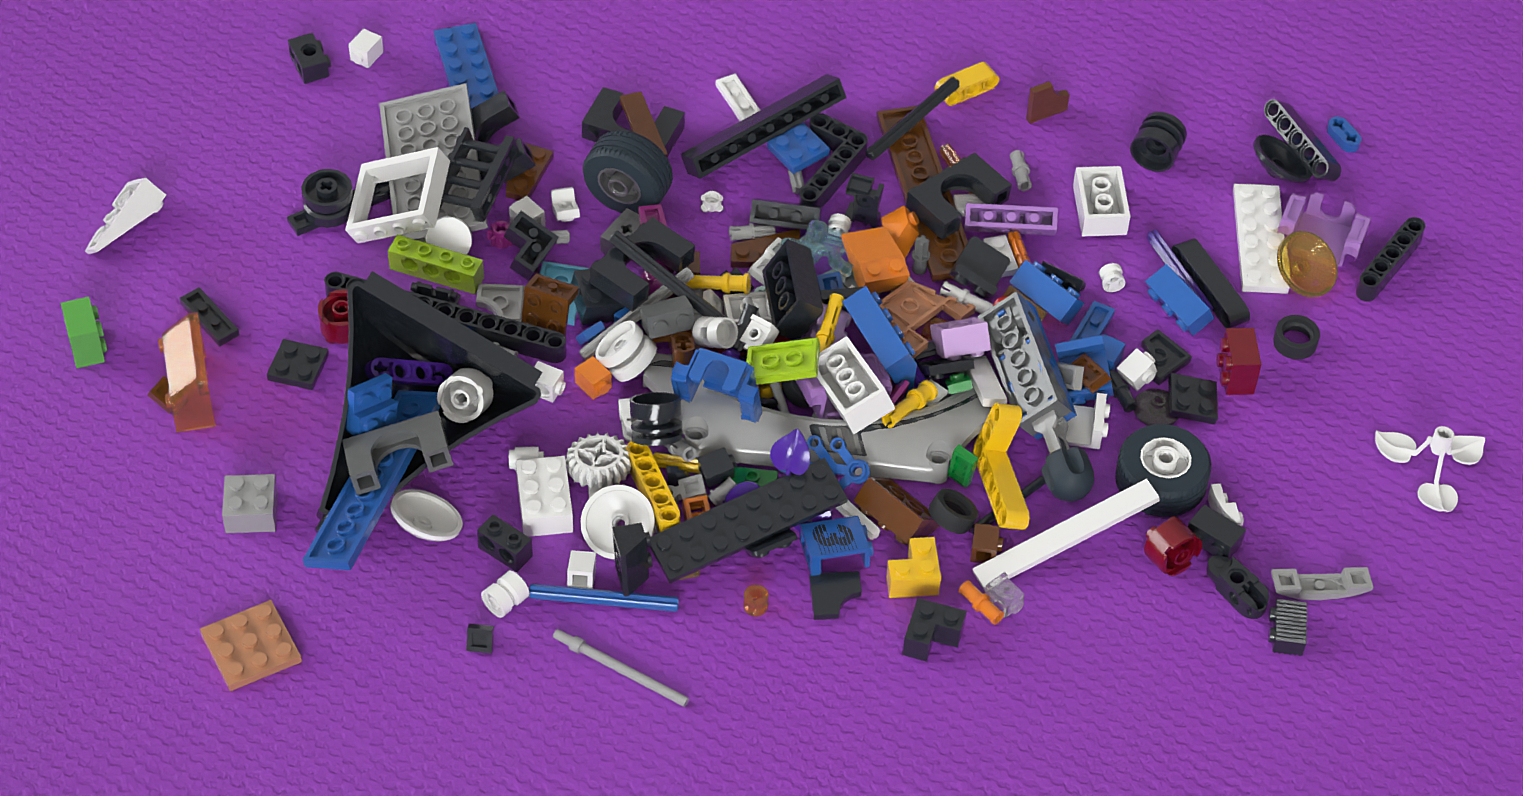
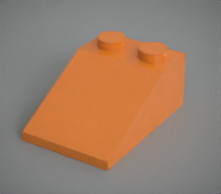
(875, 259)

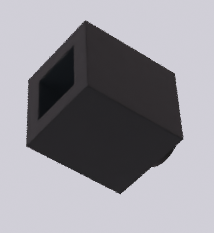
(716, 467)

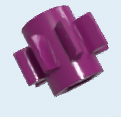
(497, 234)

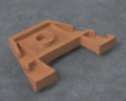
(916, 304)

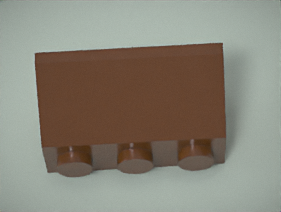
(895, 509)

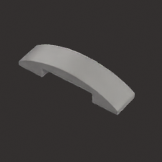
(1322, 586)

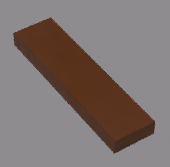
(640, 118)

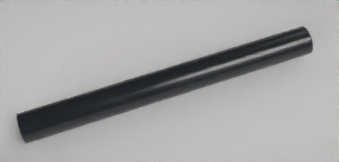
(1026, 491)

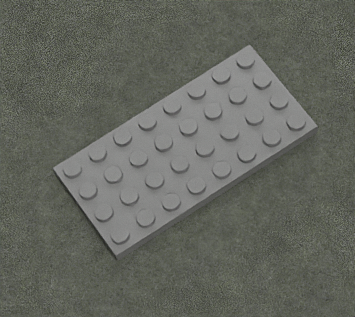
(423, 124)

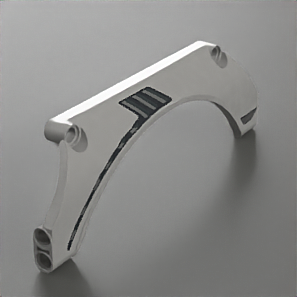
(911, 450)

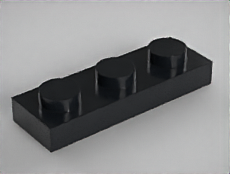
(210, 316)

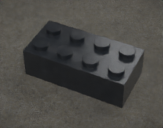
(792, 290)

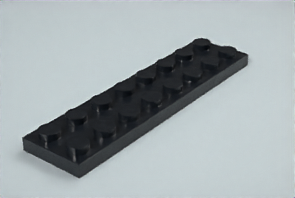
(746, 520)

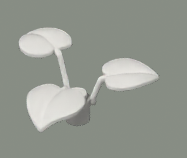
(1463, 449)

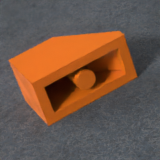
(902, 228)

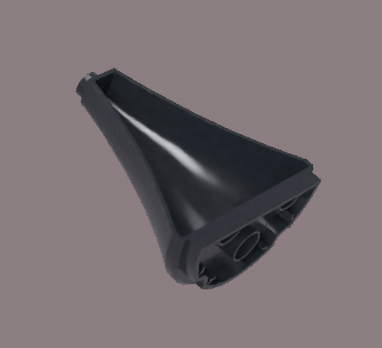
(398, 325)

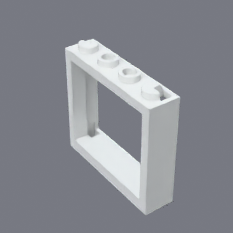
(428, 161)

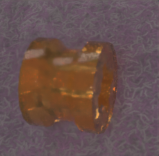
(760, 605)

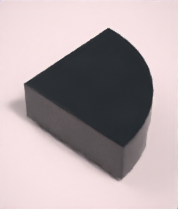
(674, 474)

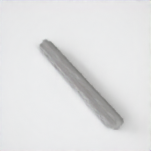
(659, 295)

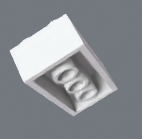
(852, 386)

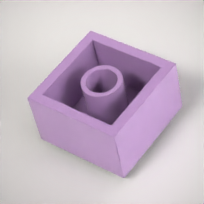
(961, 338)

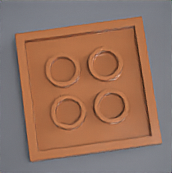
(250, 645)

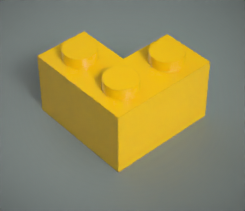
(917, 574)

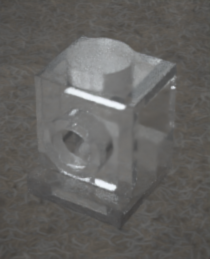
(1005, 594)

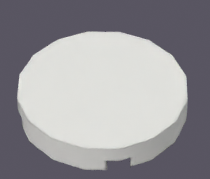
(450, 234)

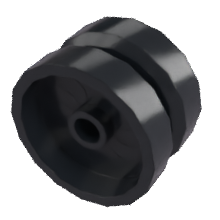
(327, 197)

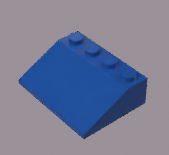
(882, 336)

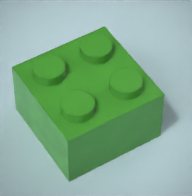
(84, 332)

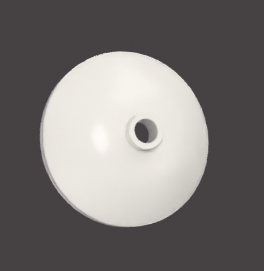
(607, 509)
(426, 515)

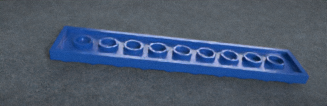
(356, 515)

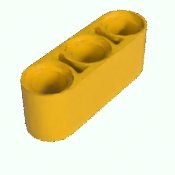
(972, 81)

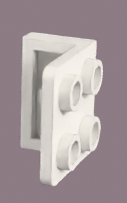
(1089, 425)

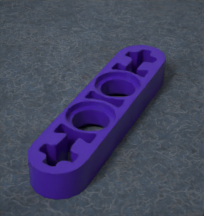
(409, 368)

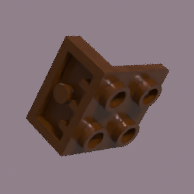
(548, 303)

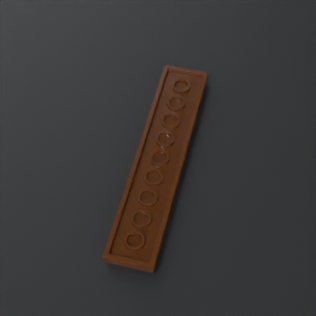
(913, 163)

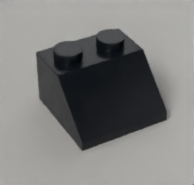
(631, 556)

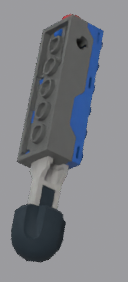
(1037, 386)

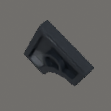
(1167, 355)
(831, 591)

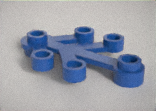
(848, 469)

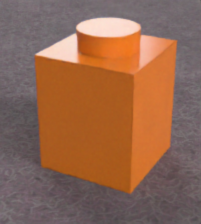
(593, 378)

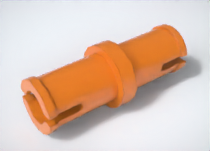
(981, 602)

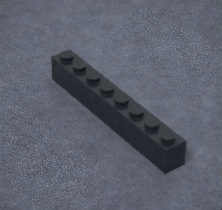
(763, 126)

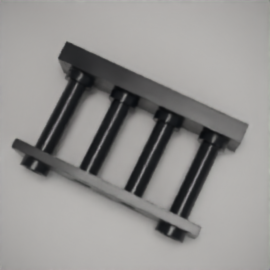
(494, 179)

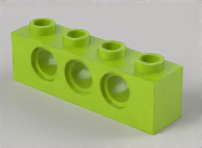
(435, 264)

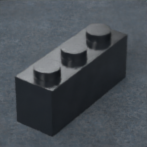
(783, 213)

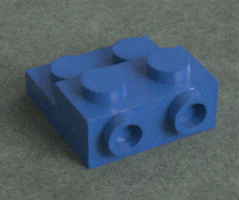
(371, 406)

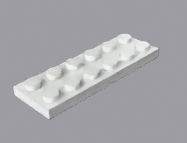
(1257, 224)

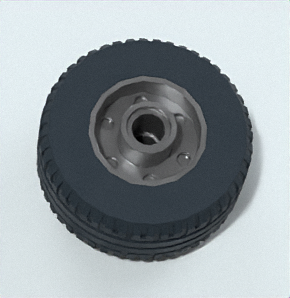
(627, 171)

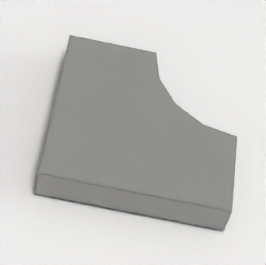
(501, 299)

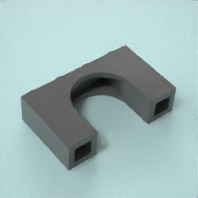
(368, 449)

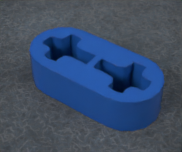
(1344, 134)

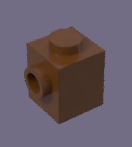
(985, 543)

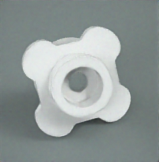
(711, 202)

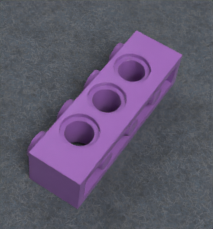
(1010, 218)

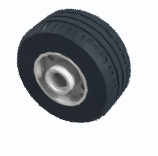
(1171, 462)

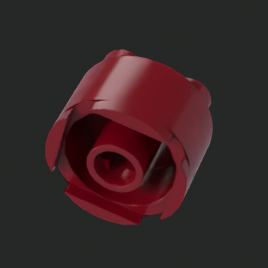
(334, 317)
(1172, 546)

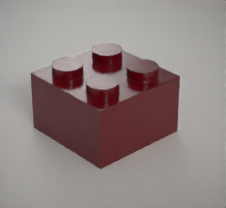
(1239, 361)

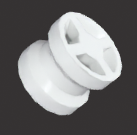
(838, 224)
(1112, 277)

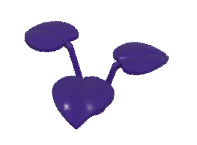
(787, 454)

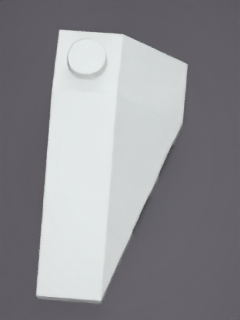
(132, 205)

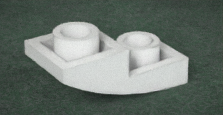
(1219, 502)

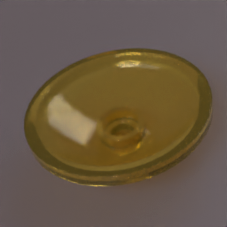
(1307, 264)

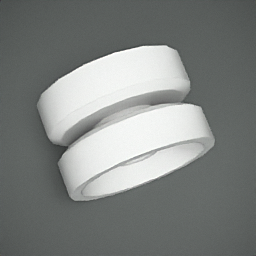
(626, 351)

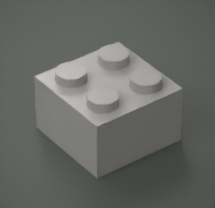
(250, 503)

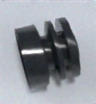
(1158, 141)
(656, 418)

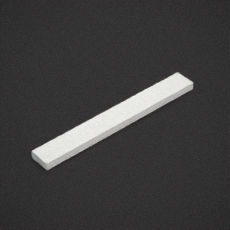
(1068, 533)

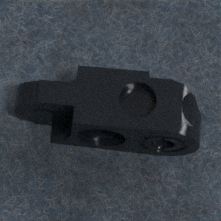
(1238, 586)

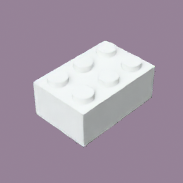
(1101, 201)
(544, 496)

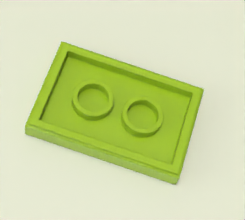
(785, 360)

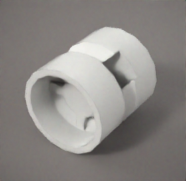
(715, 332)
(505, 594)

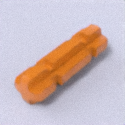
(1018, 248)

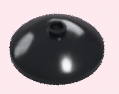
(1280, 159)

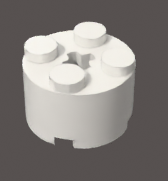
(465, 395)

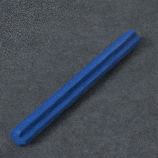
(603, 597)

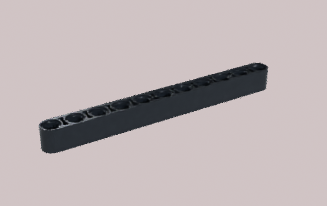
(509, 333)

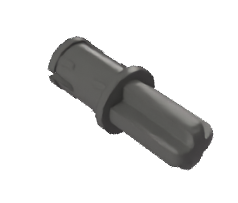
(920, 255)

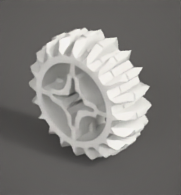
(598, 461)

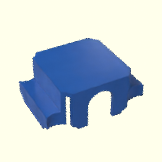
(721, 375)

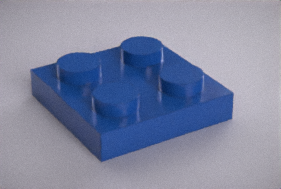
(798, 148)

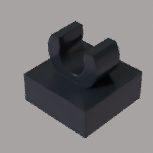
(480, 638)

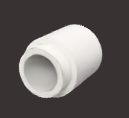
(522, 453)

